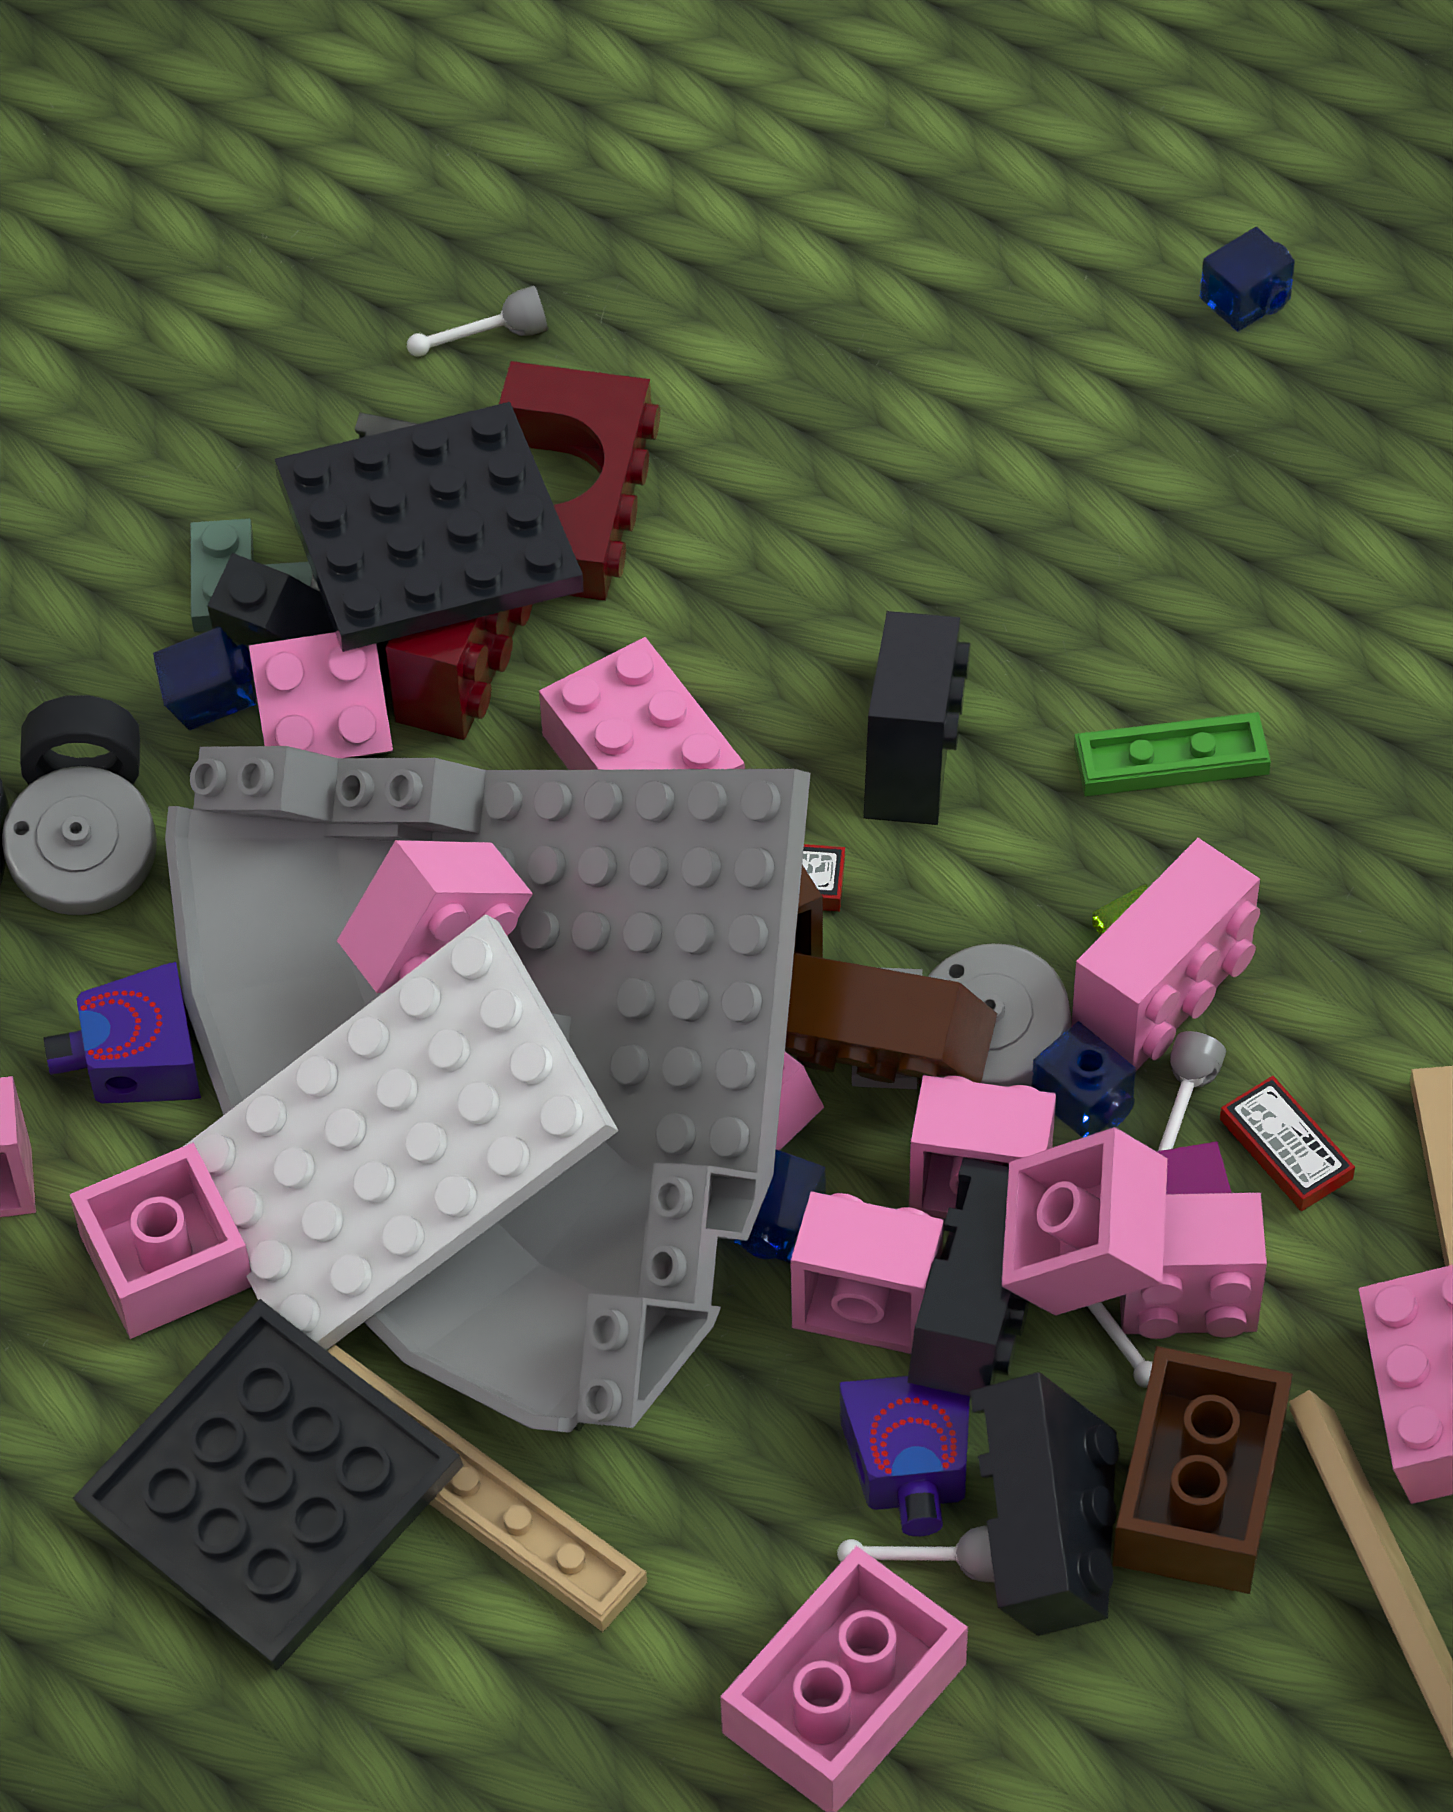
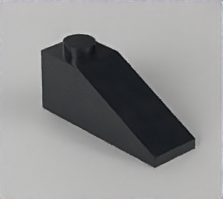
(268, 605)

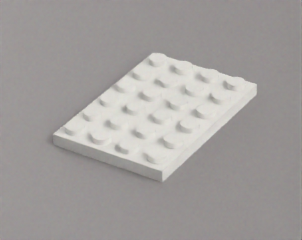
(402, 1136)

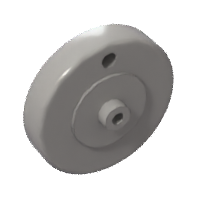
(79, 840)
(1027, 1000)

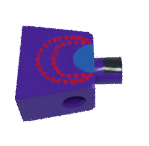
(131, 1040)
(907, 1447)

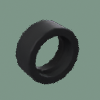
(79, 721)

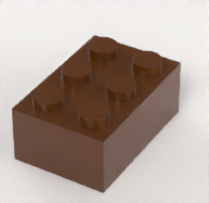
(885, 1022)
(1202, 1470)

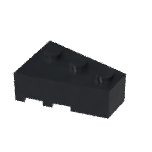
(914, 716)
(966, 1316)
(1052, 1500)

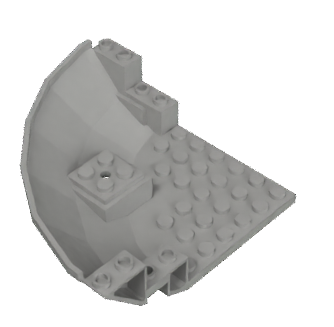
(661, 957)

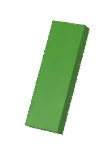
(1171, 754)

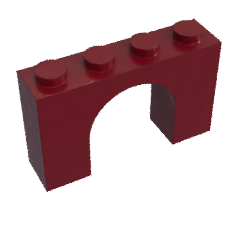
(605, 424)

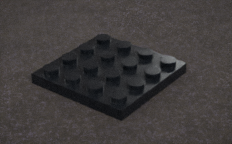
(427, 526)
(268, 1483)

